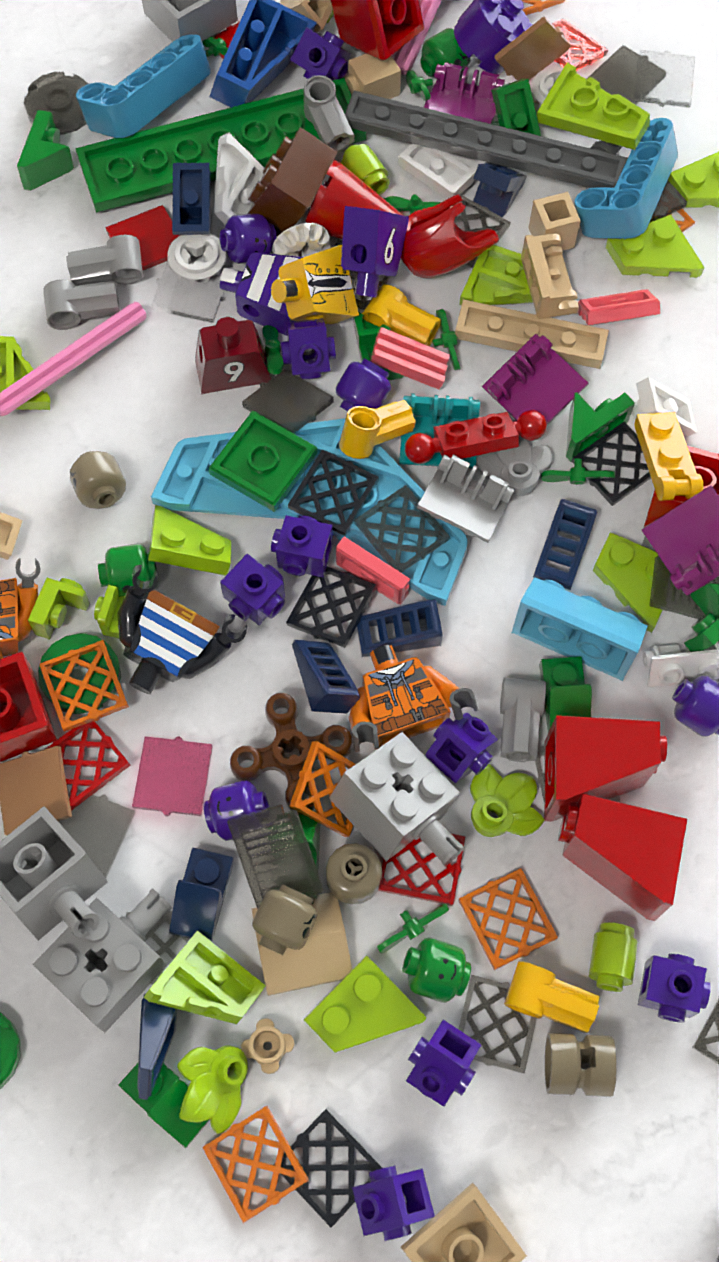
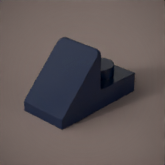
(497, 187)
(191, 199)
(201, 894)

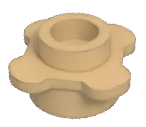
(270, 1058)

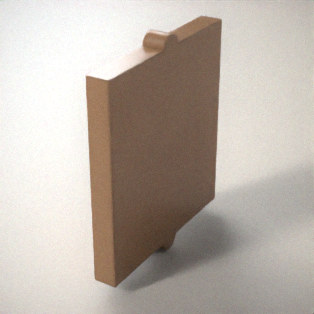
(533, 50)
(33, 783)

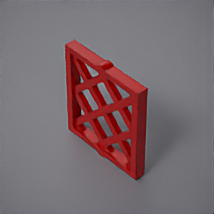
(98, 782)
(454, 870)

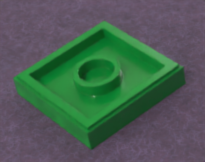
(263, 461)

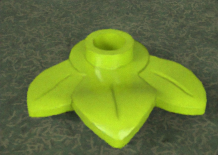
(507, 798)
(212, 1091)

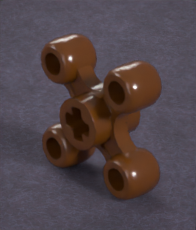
(286, 739)

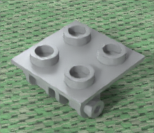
(465, 501)

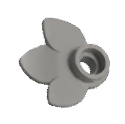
(517, 465)

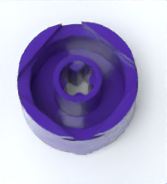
(488, 28)

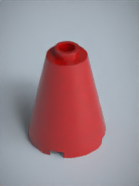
(340, 191)

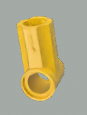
(403, 318)
(370, 427)
(539, 994)

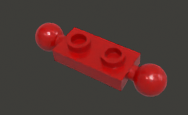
(476, 436)

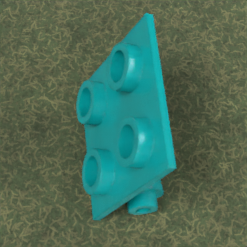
(435, 412)

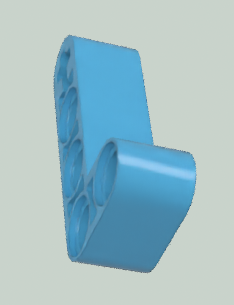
(146, 91)
(629, 206)

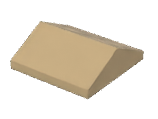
(319, 962)
(464, 1233)

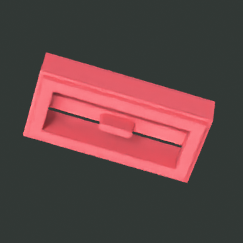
(618, 307)
(410, 356)
(372, 569)

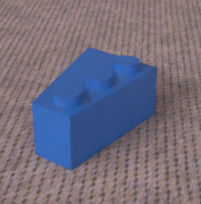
(258, 51)

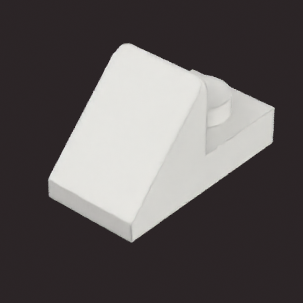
(660, 399)

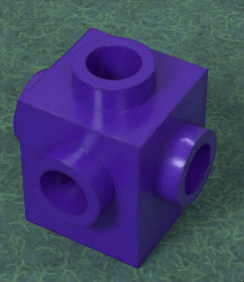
(321, 55)
(304, 336)
(303, 546)
(254, 590)
(461, 747)
(659, 991)
(443, 1063)
(383, 1202)

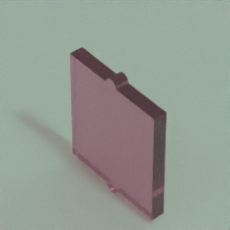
(172, 776)

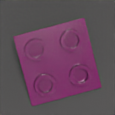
(463, 98)
(535, 381)
(689, 540)

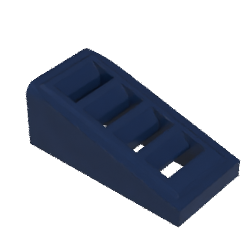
(572, 520)
(412, 613)
(325, 693)
(156, 1035)

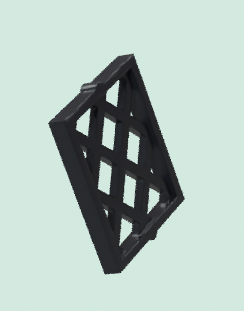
(602, 443)
(348, 467)
(355, 616)
(303, 1141)

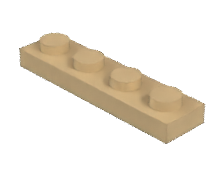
(513, 328)

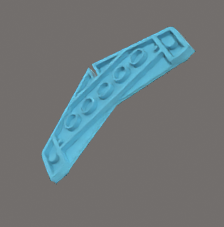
(191, 488)

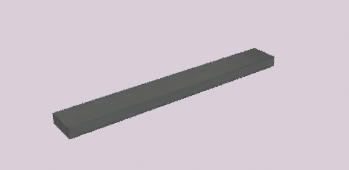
(484, 141)

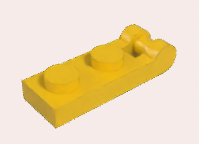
(667, 456)

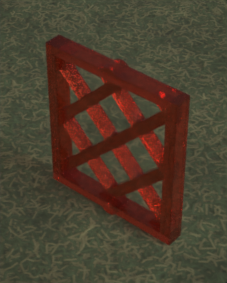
(577, 34)

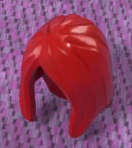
(437, 244)

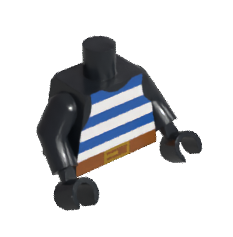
(168, 636)

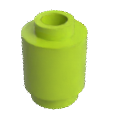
(367, 167)
(613, 956)

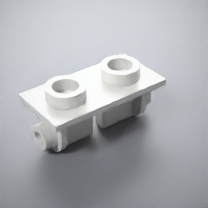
(672, 667)

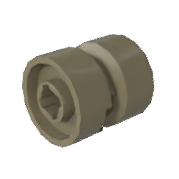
(564, 1062)

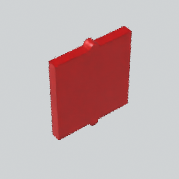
(152, 230)

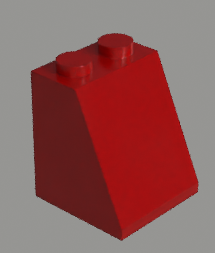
(378, 25)
(598, 759)
(626, 850)

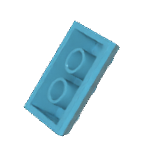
(579, 627)

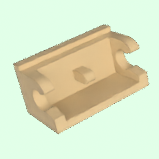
(548, 276)

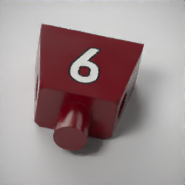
(230, 356)

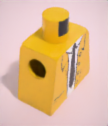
(316, 288)

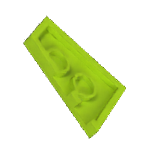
(588, 110)

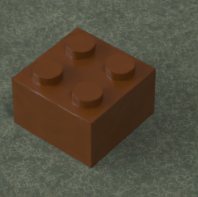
(291, 180)

